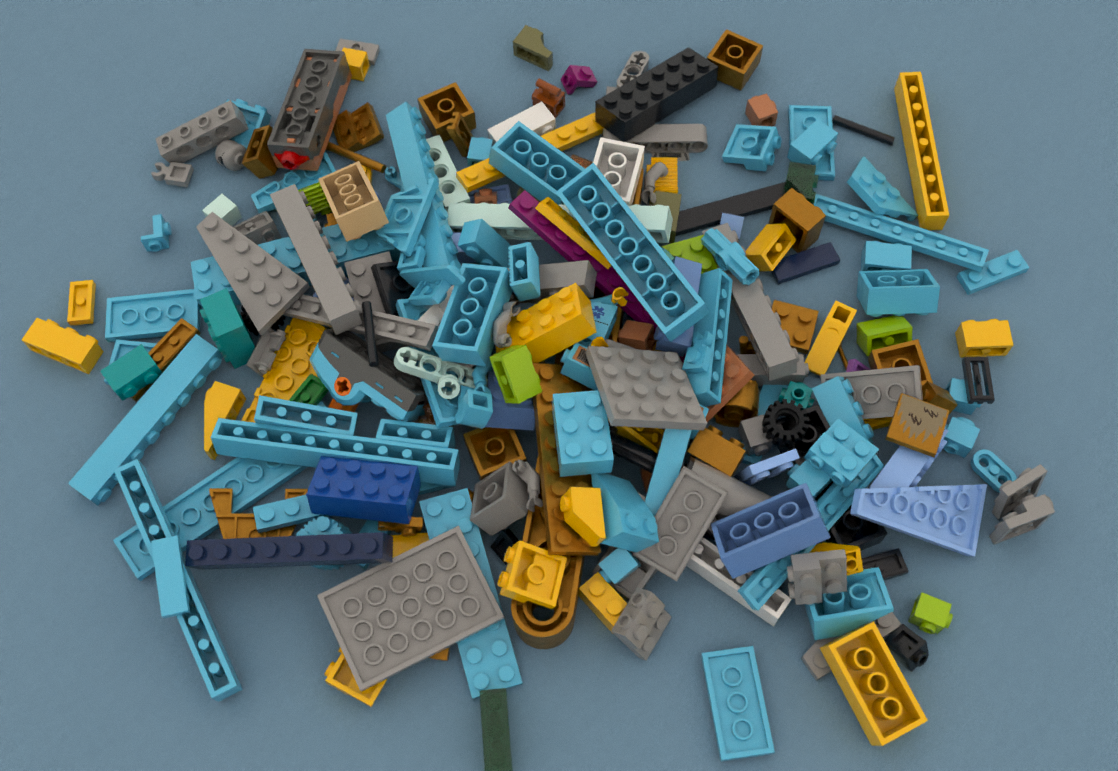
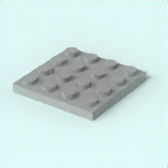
(645, 388)

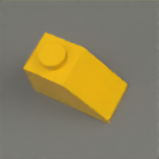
(584, 513)

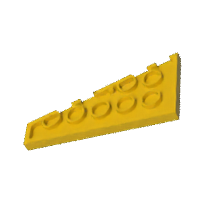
(290, 364)

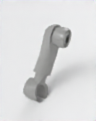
(658, 170)
(500, 336)
(532, 480)

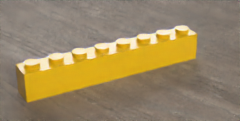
(921, 151)

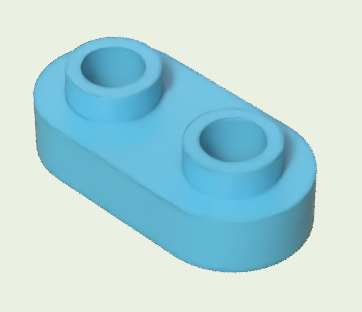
(994, 469)

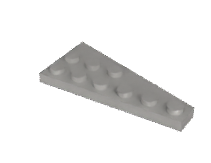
(256, 277)

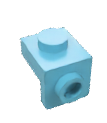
(160, 236)

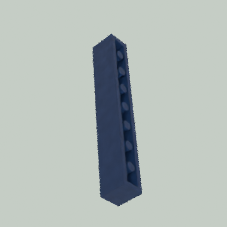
(290, 551)

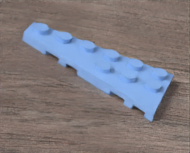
(934, 514)

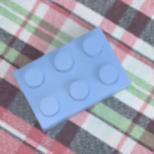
(767, 468)

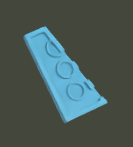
(300, 178)

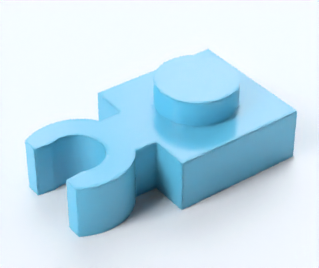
(417, 257)
(699, 356)

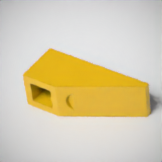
(830, 338)

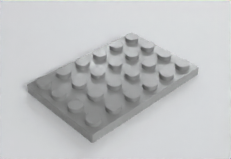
(410, 608)

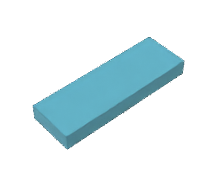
(170, 576)

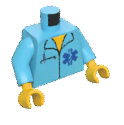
(605, 316)

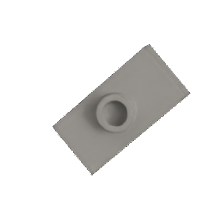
(371, 49)

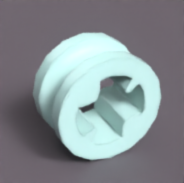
(455, 389)

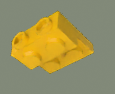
(532, 575)
(341, 678)

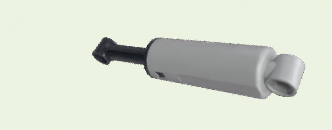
(739, 496)

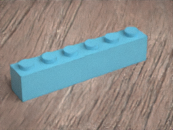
(715, 291)

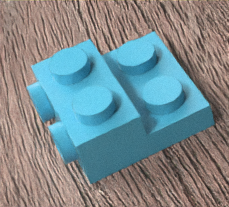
(255, 118)
(752, 146)
(841, 453)

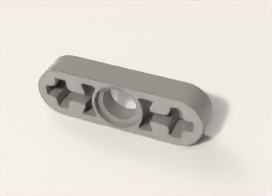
(631, 66)

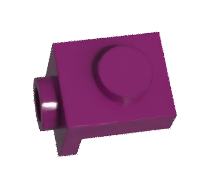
(578, 76)

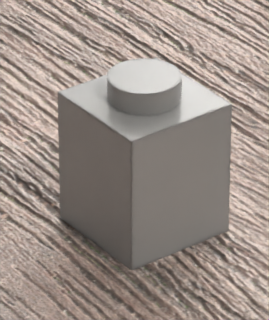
(753, 436)

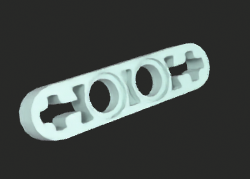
(441, 367)

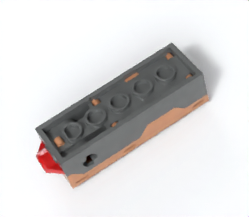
(310, 110)

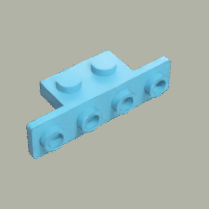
(431, 283)

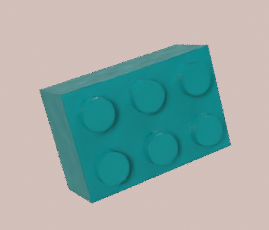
(227, 328)

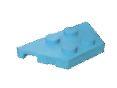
(878, 192)
(406, 216)

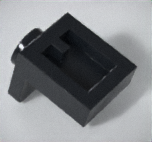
(908, 646)

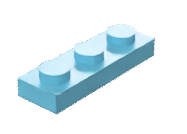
(993, 272)

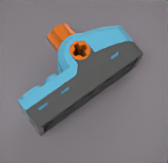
(345, 371)

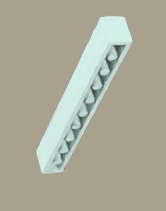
(655, 219)

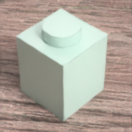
(224, 209)

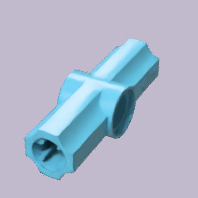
(730, 256)

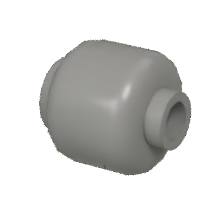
(230, 155)

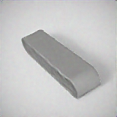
(669, 138)

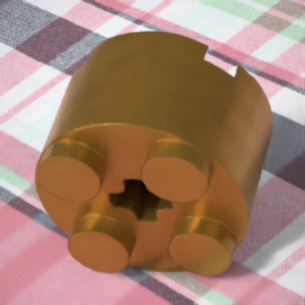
(740, 407)

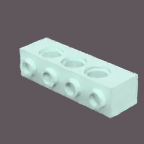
(446, 172)

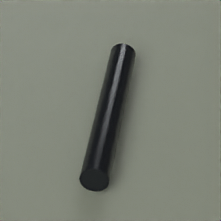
(863, 130)
(370, 334)

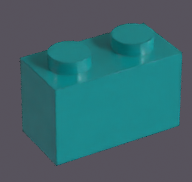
(131, 372)

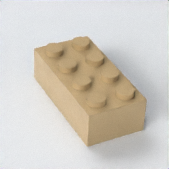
(353, 201)

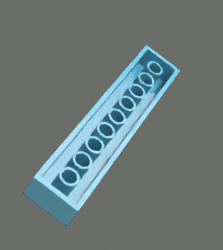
(209, 277)

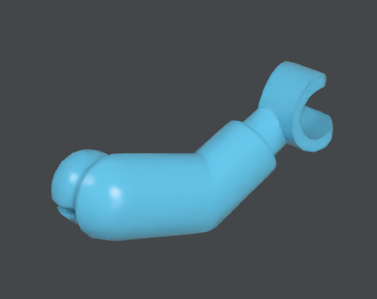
(394, 177)
(479, 377)

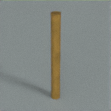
(356, 157)

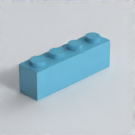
(305, 416)

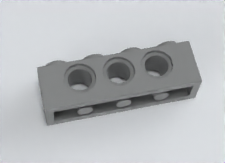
(202, 133)

